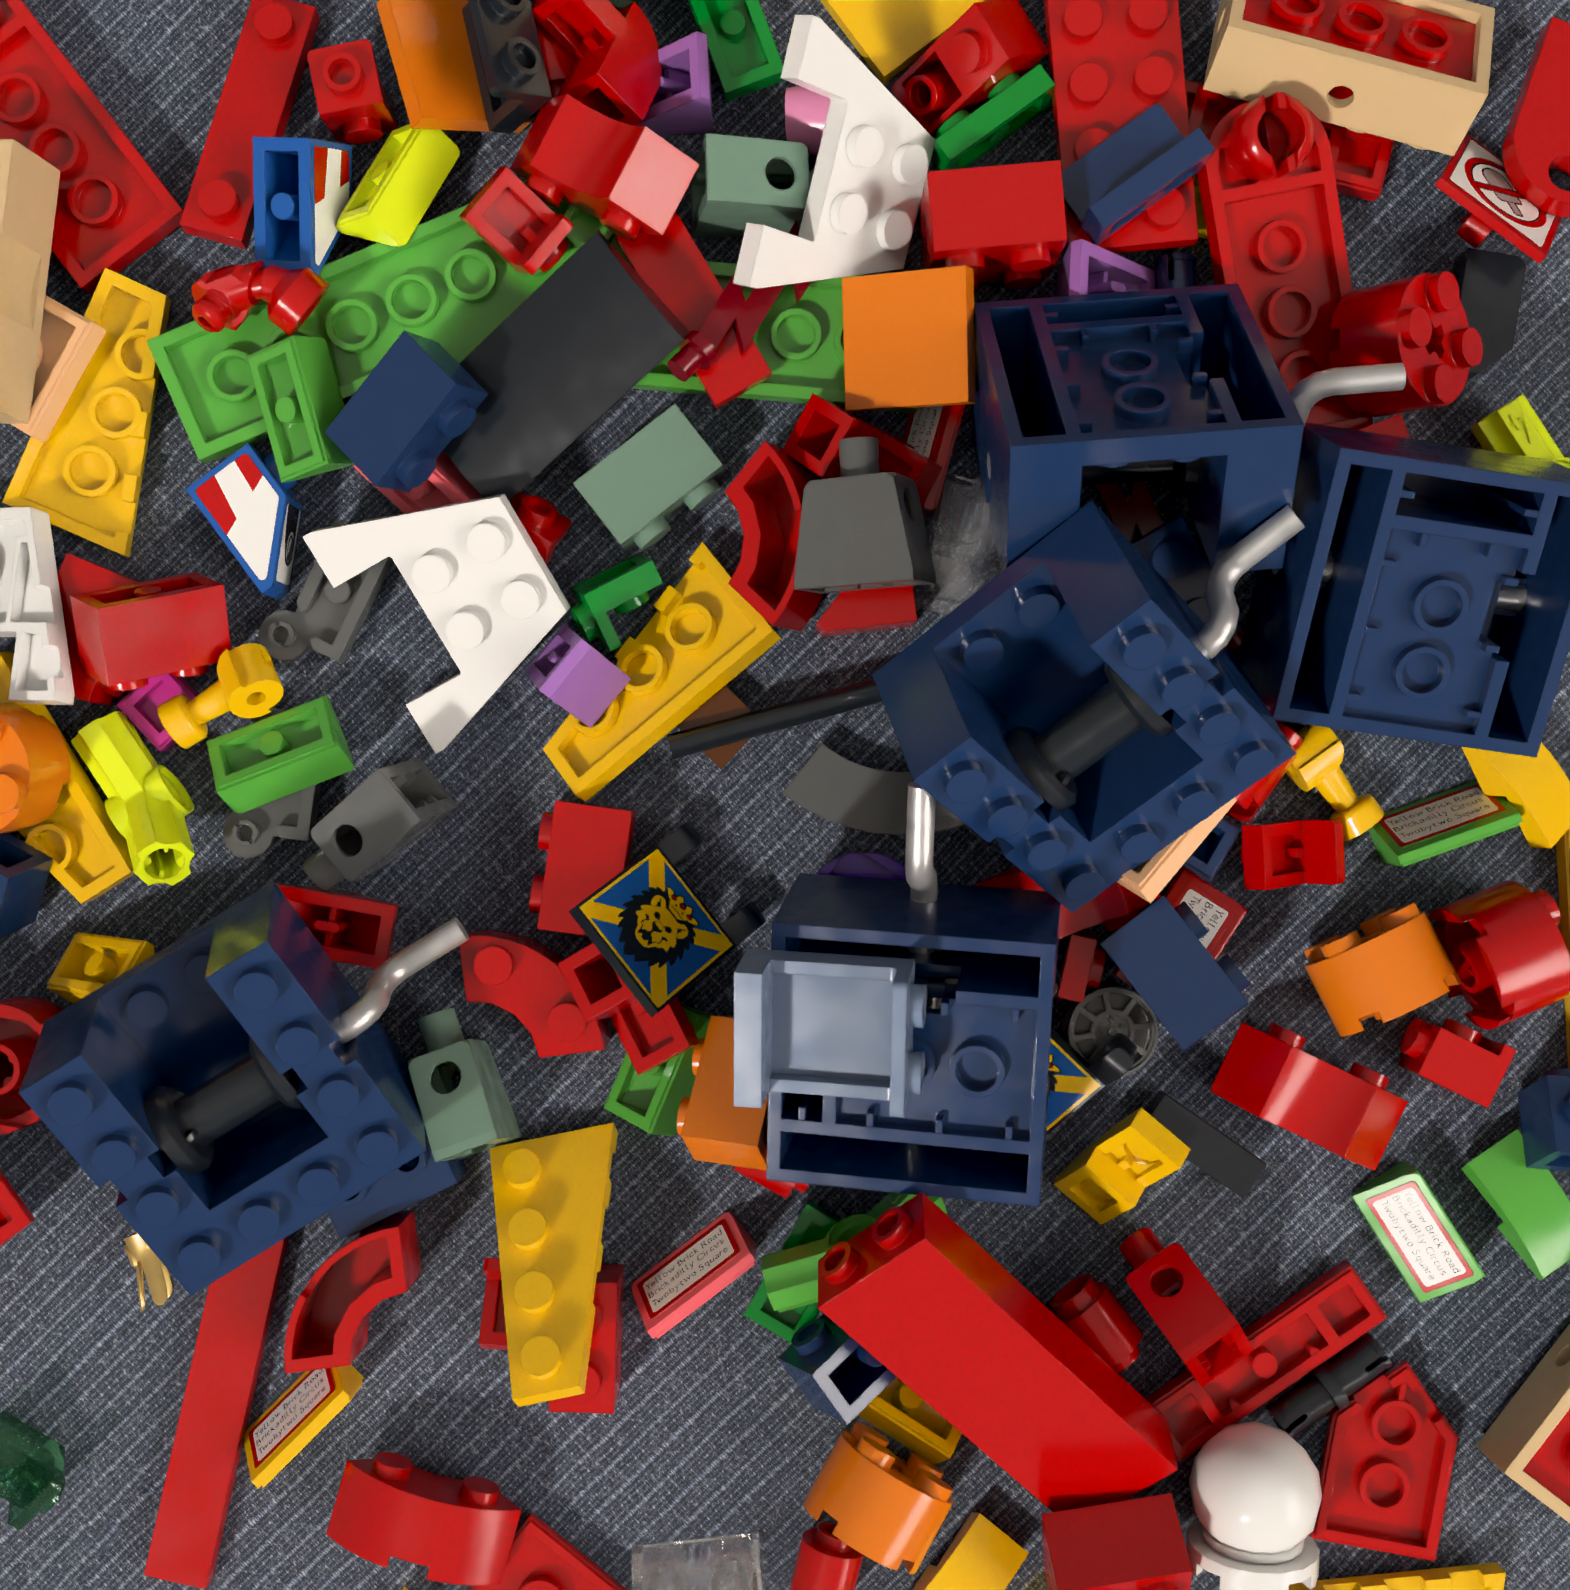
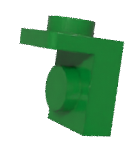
(616, 588)

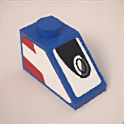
(298, 198)
(253, 516)

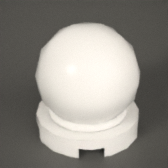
(1254, 1509)

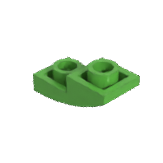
(1528, 1203)

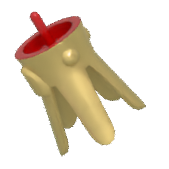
(155, 1271)

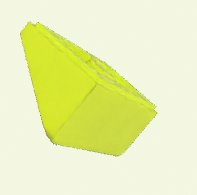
(399, 186)

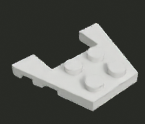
(863, 176)
(474, 582)
(33, 609)

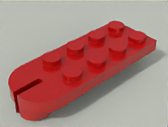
(1107, 70)
(107, 193)
(1281, 236)

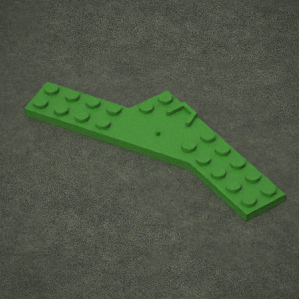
(457, 293)

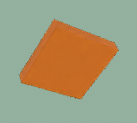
(434, 64)
(909, 339)

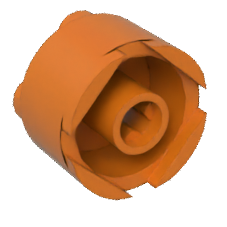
(31, 767)
(1383, 972)
(880, 1501)

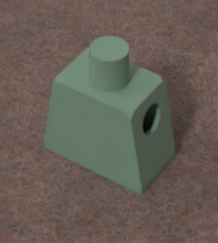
(748, 183)
(465, 1117)

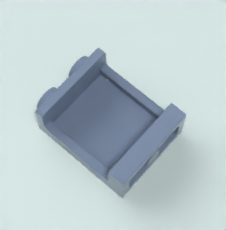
(827, 1027)

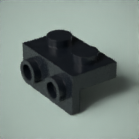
(507, 61)

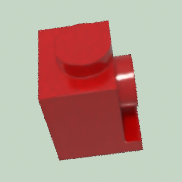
(1455, 1058)

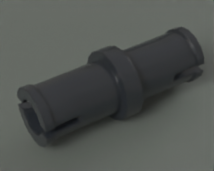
(1329, 1386)

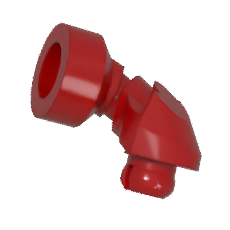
(233, 292)

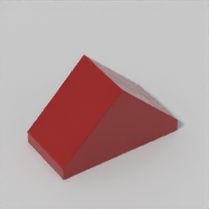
(869, 611)
(346, 923)

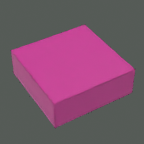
(142, 705)

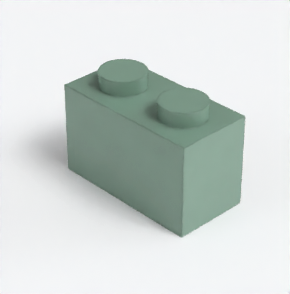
(652, 480)

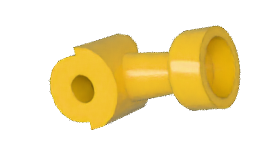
(244, 686)
(1319, 767)

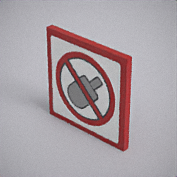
(1480, 185)

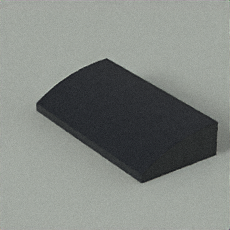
(560, 366)

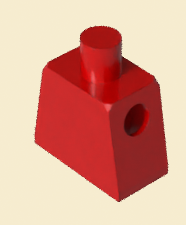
(1195, 1317)

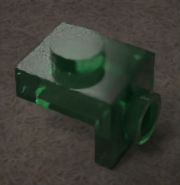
(28, 1470)

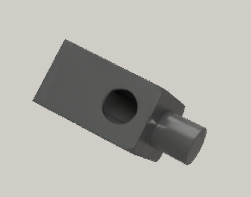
(862, 527)
(377, 823)

